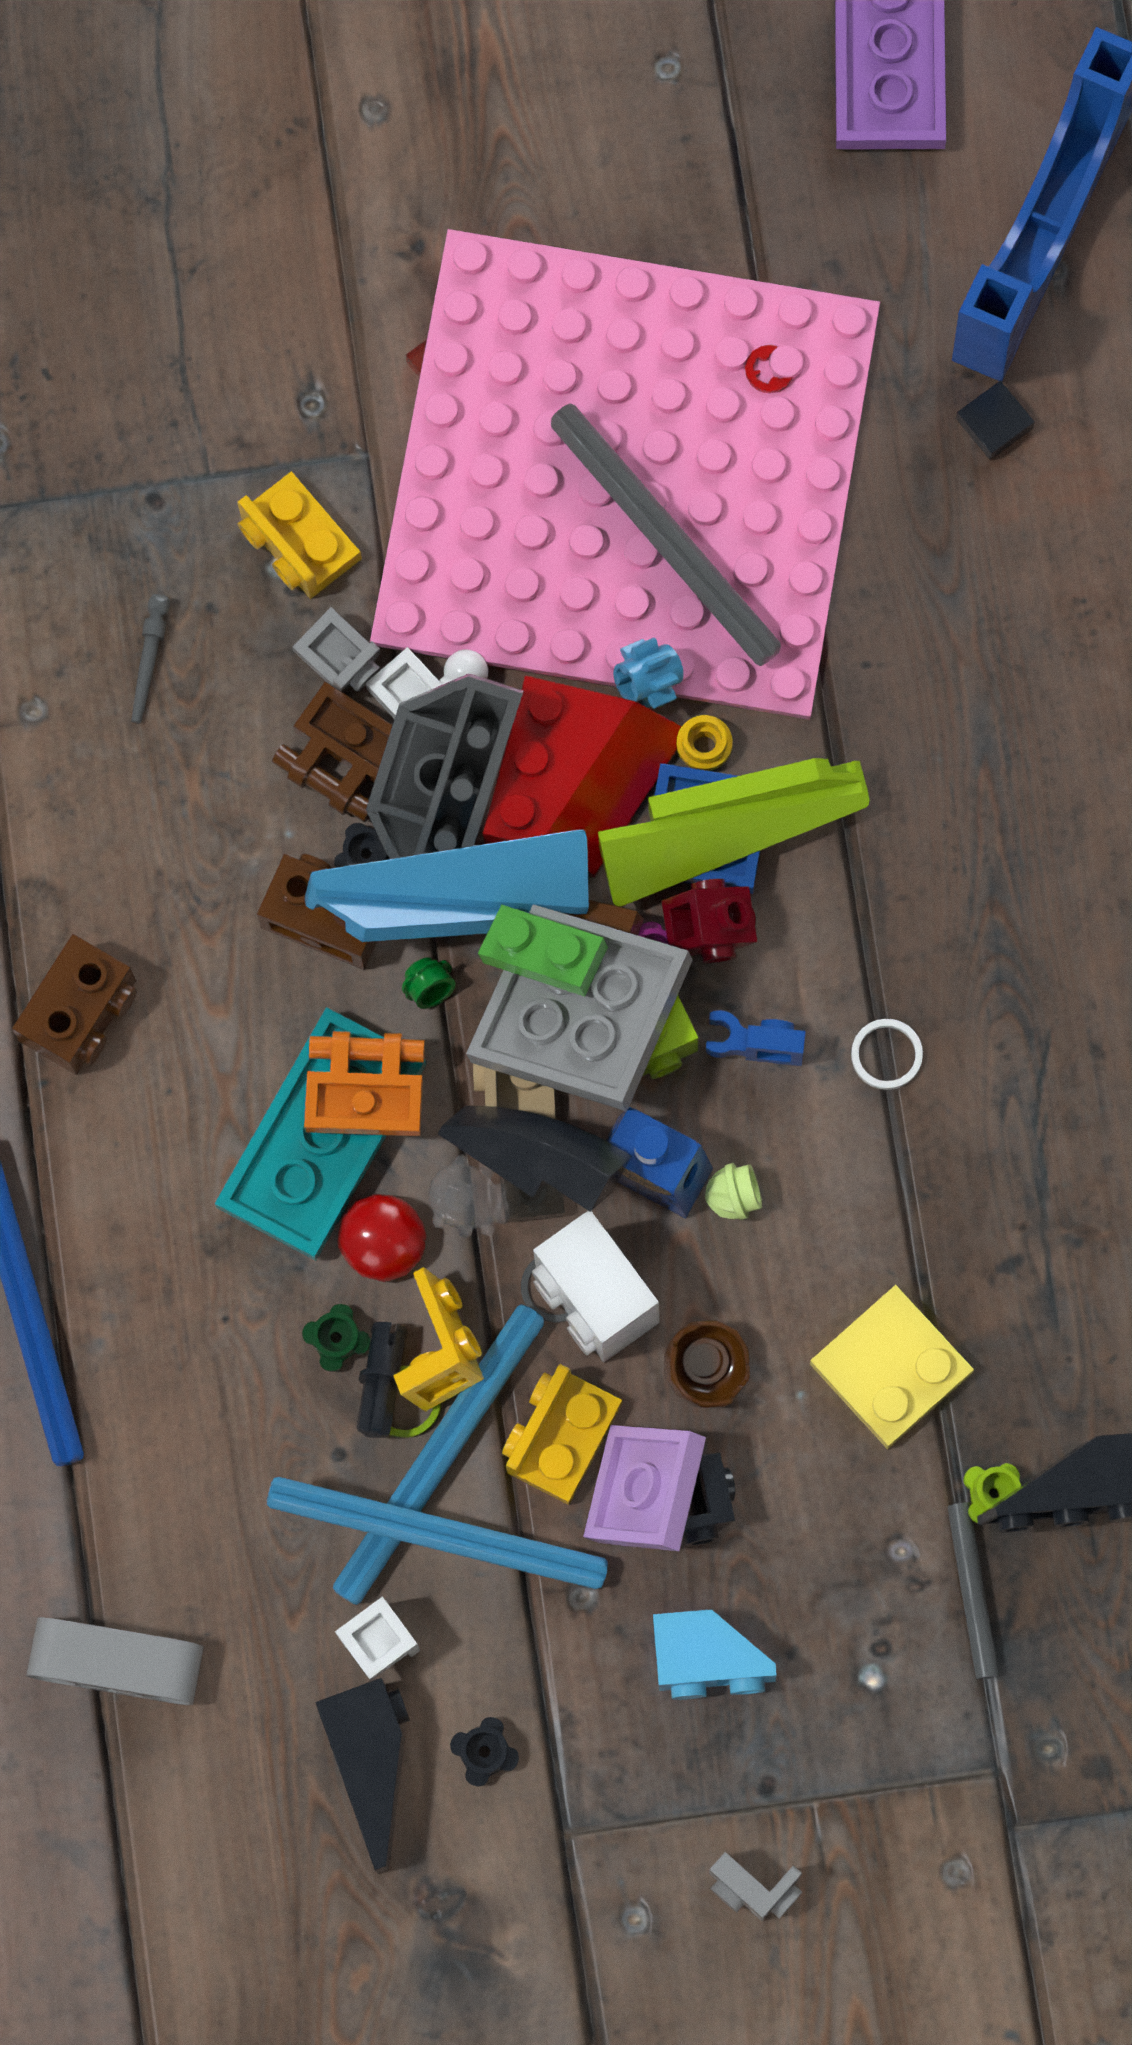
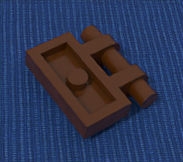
(346, 732)

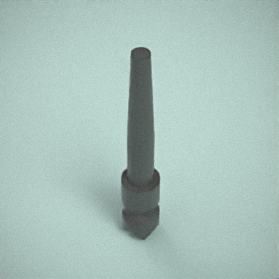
(153, 632)

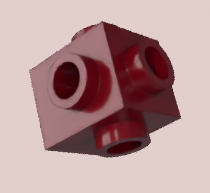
(710, 920)

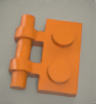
(364, 1101)

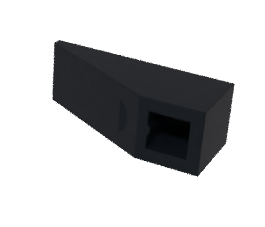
(1080, 1484)

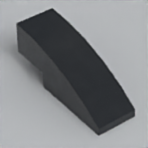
(538, 1152)

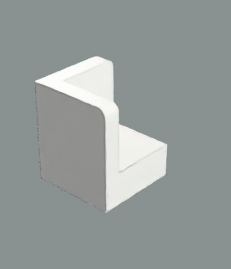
(377, 1639)

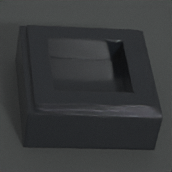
(995, 420)

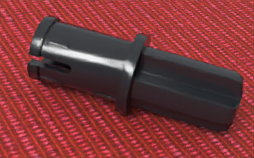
(378, 1380)

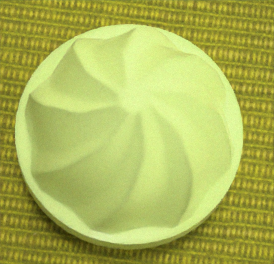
(733, 1192)

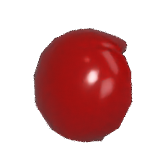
(381, 1237)

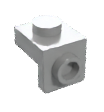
(338, 652)
(740, 1888)

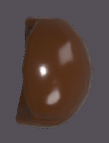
(707, 1364)

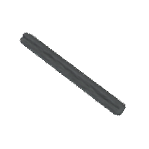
(665, 534)

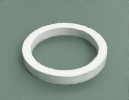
(887, 1023)

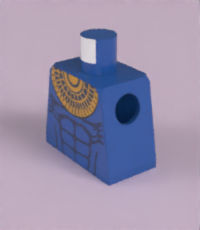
(660, 1161)

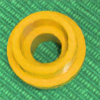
(708, 727)

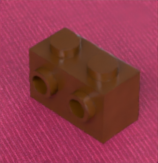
(287, 915)
(76, 1005)

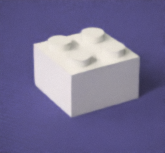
(595, 1286)

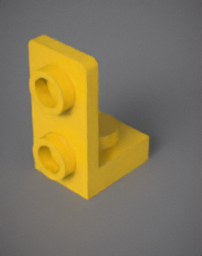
(444, 1372)

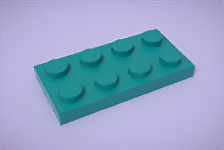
(300, 1180)

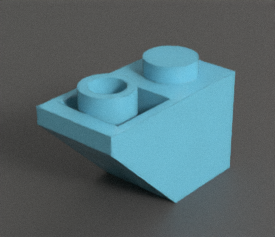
(704, 1652)

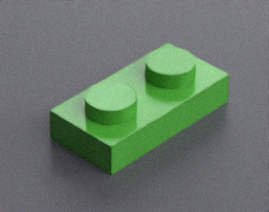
(543, 950)

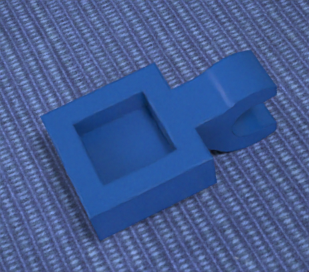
(770, 1042)

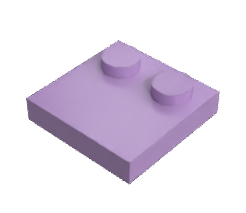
(644, 1487)

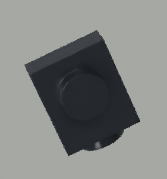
(710, 1502)

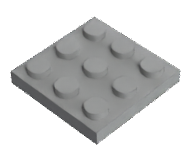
(591, 1042)

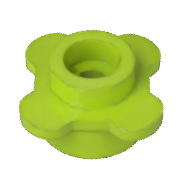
(979, 1481)

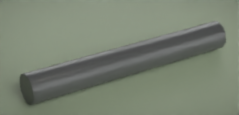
(973, 1591)

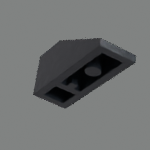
(369, 1755)

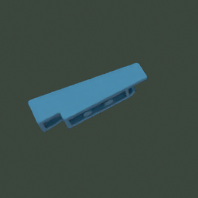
(455, 888)

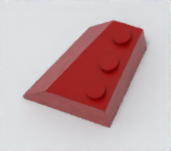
(576, 764)

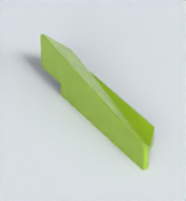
(724, 822)

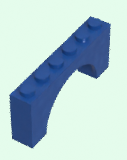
(1014, 283)

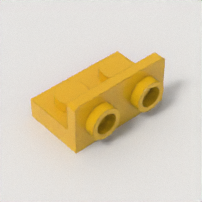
(299, 534)
(561, 1434)

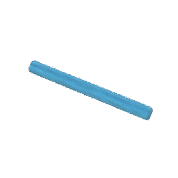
(442, 1448)
(437, 1533)

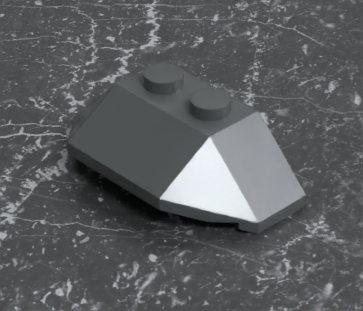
(441, 766)

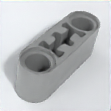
(115, 1661)

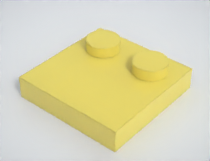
(891, 1366)

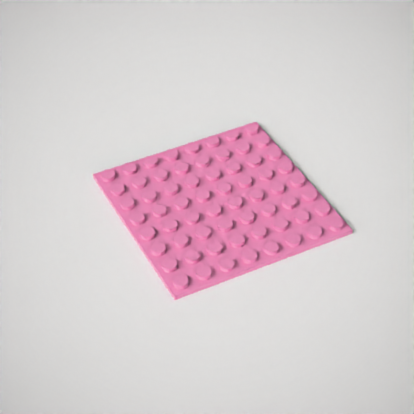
(525, 553)

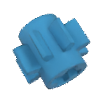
(648, 673)

